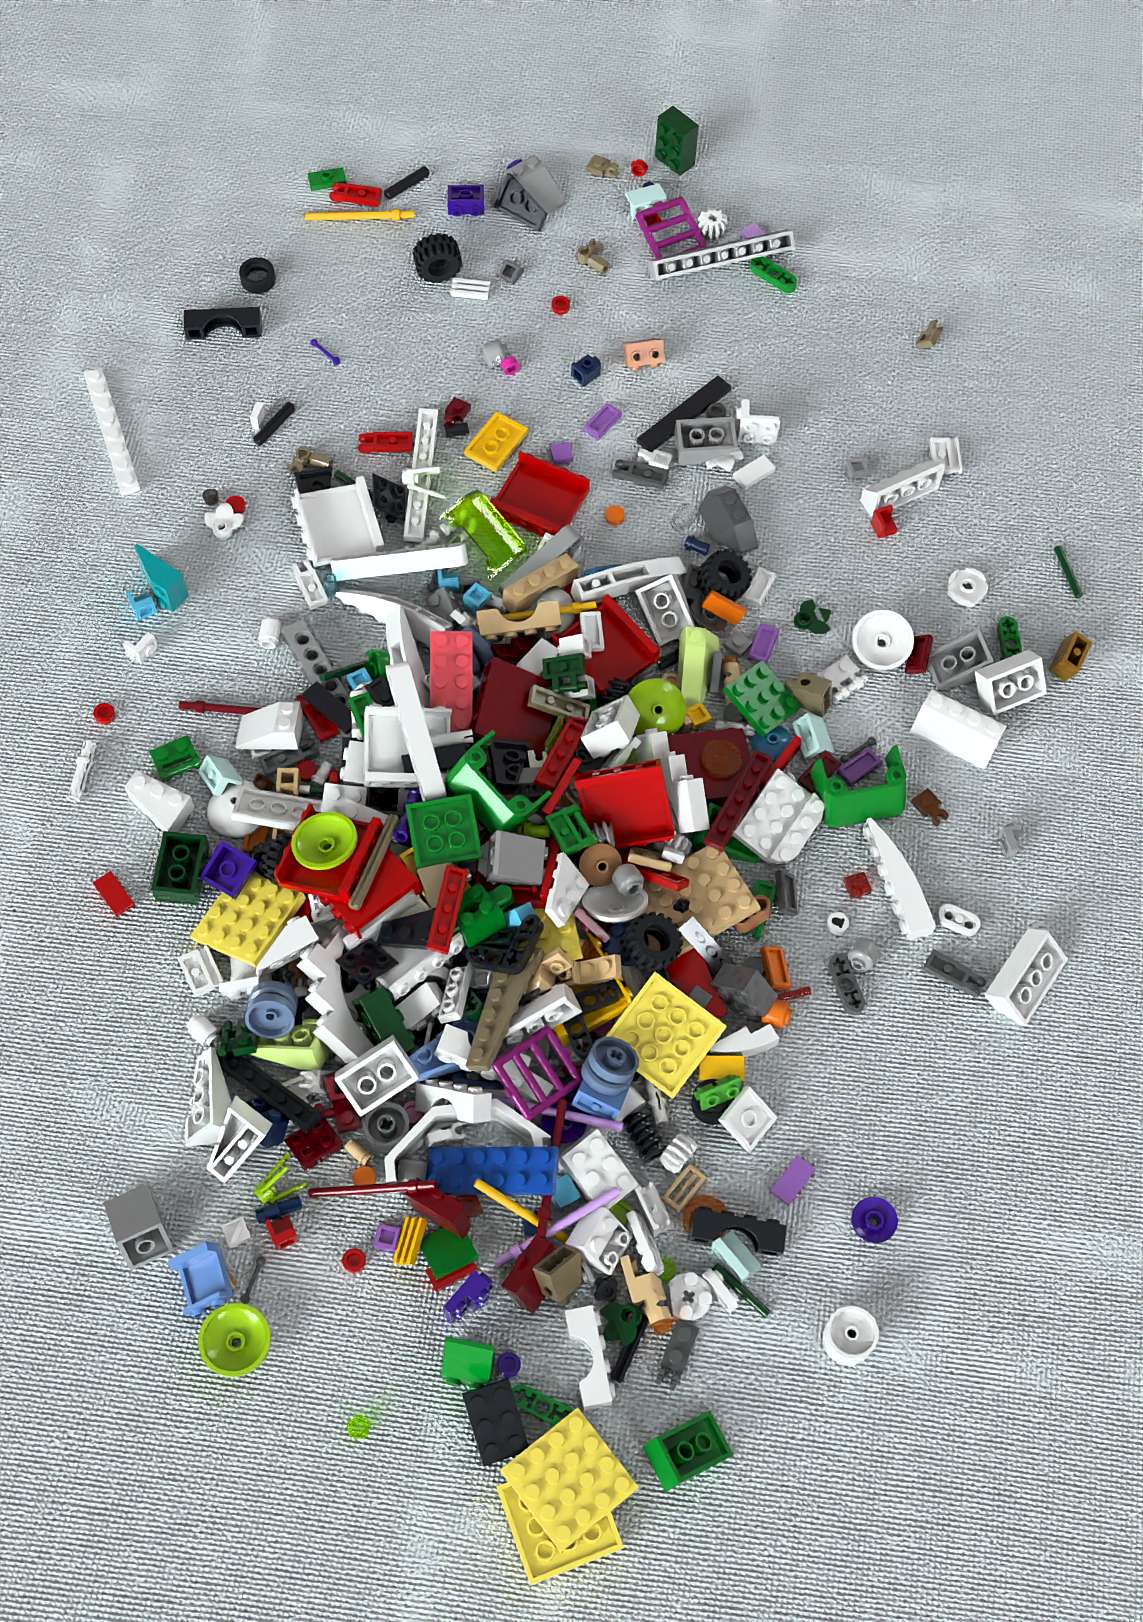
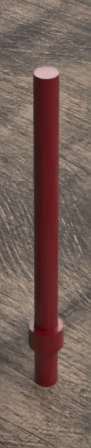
(201, 706)
(411, 1186)
(544, 1212)

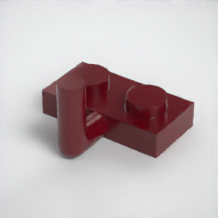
(344, 1112)

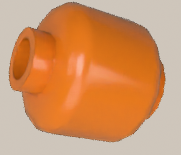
(778, 1015)

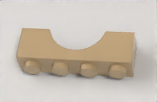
(523, 592)
(493, 624)
(287, 783)

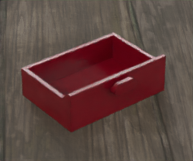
(441, 1210)
(522, 1281)

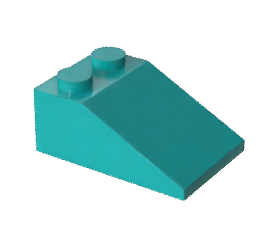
(163, 579)

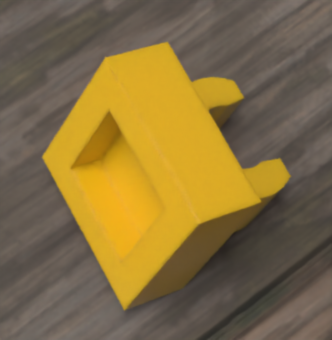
(698, 715)

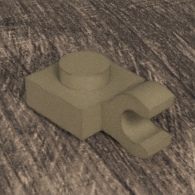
(601, 166)
(929, 337)

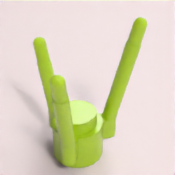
(266, 1190)

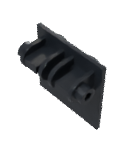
(388, 498)
(367, 963)

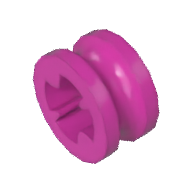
(510, 365)

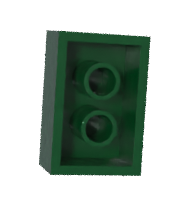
(676, 140)
(179, 867)
(382, 1018)

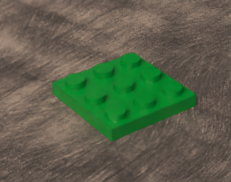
(761, 698)
(444, 831)

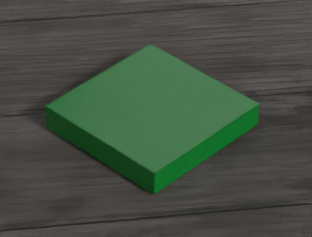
(447, 1252)

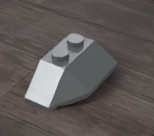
(728, 519)

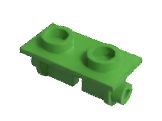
(724, 1090)

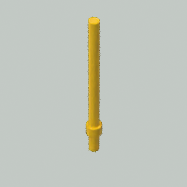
(395, 214)
(574, 608)
(515, 1207)

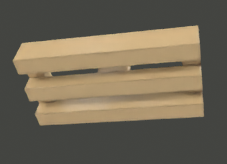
(672, 1203)

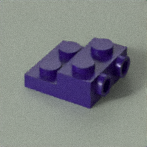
(465, 200)
(228, 869)
(472, 1293)

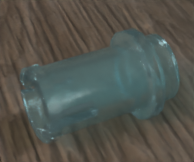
(331, 585)

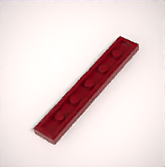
(738, 801)

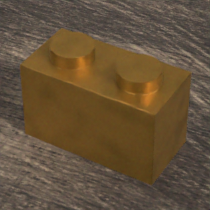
(1070, 656)

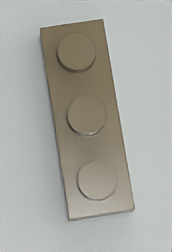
(556, 704)

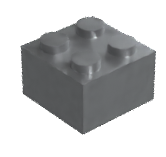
(744, 990)

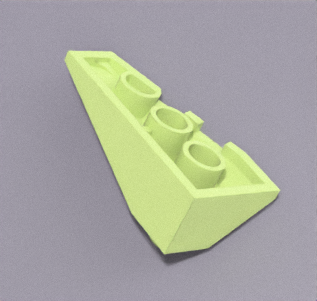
(695, 663)
(296, 1049)

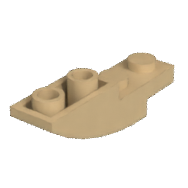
(591, 972)

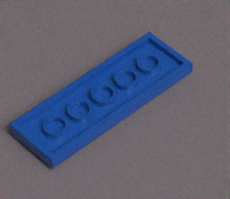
(504, 1168)

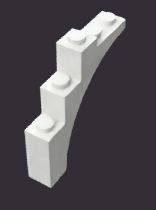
(682, 789)
(326, 995)

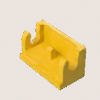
(720, 1066)

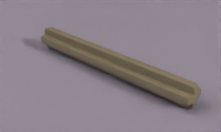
(373, 862)

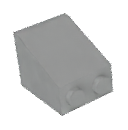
(516, 859)
(138, 1227)

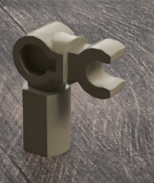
(588, 256)
(304, 457)

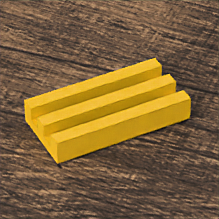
(409, 1241)

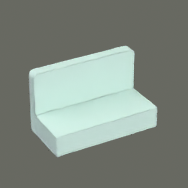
(645, 198)
(813, 735)
(218, 773)
(735, 1257)

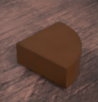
(263, 782)

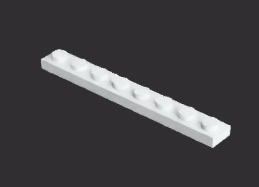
(111, 431)
(422, 458)

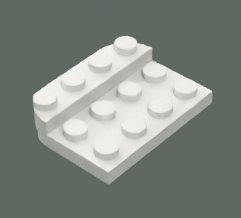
(780, 820)

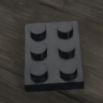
(495, 1421)

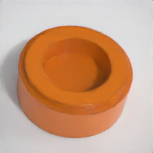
(614, 515)
(364, 1175)

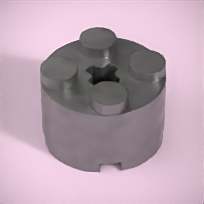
(377, 1118)

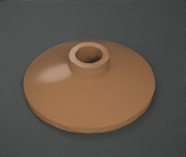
(593, 857)

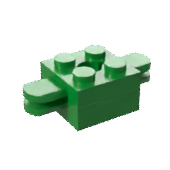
(487, 913)

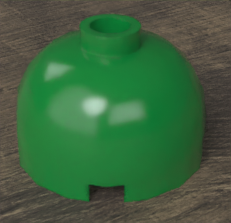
(377, 663)

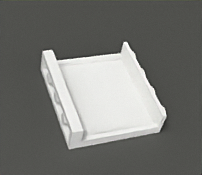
(337, 522)
(386, 743)
(413, 963)

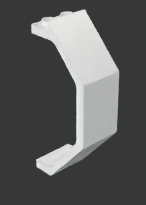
(446, 1116)

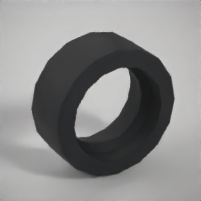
(255, 264)
(703, 1116)

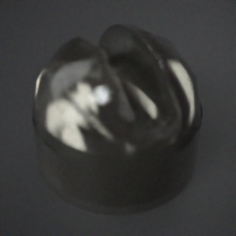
(211, 497)

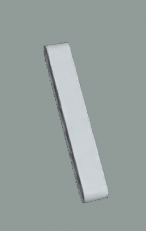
(399, 561)
(415, 731)

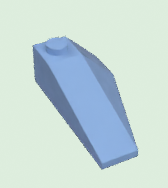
(428, 1064)

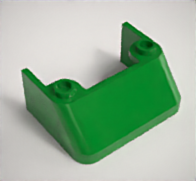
(489, 805)
(855, 806)

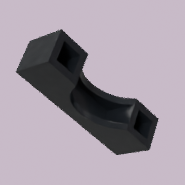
(201, 322)
(766, 1236)

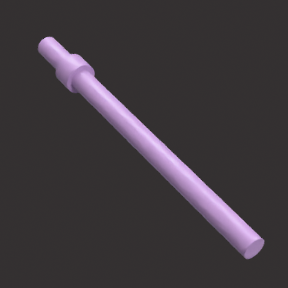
(570, 1115)
(517, 1249)

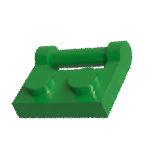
(174, 753)
(565, 832)

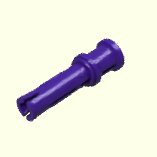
(403, 830)

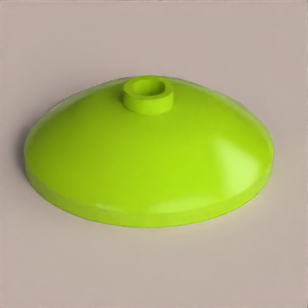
(660, 693)
(320, 833)
(223, 1328)

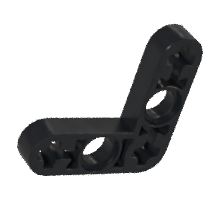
(509, 956)
(607, 1000)

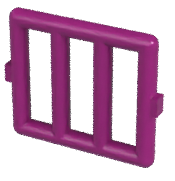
(686, 216)
(514, 1054)

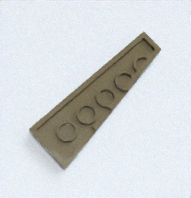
(497, 1012)

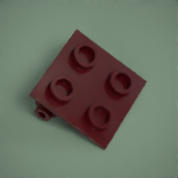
(313, 1146)

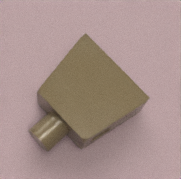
(811, 692)
(431, 880)
(559, 1273)

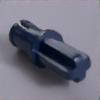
(278, 1209)

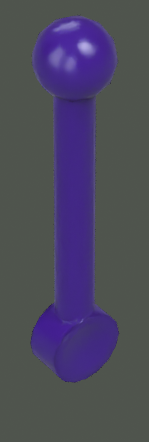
(336, 360)

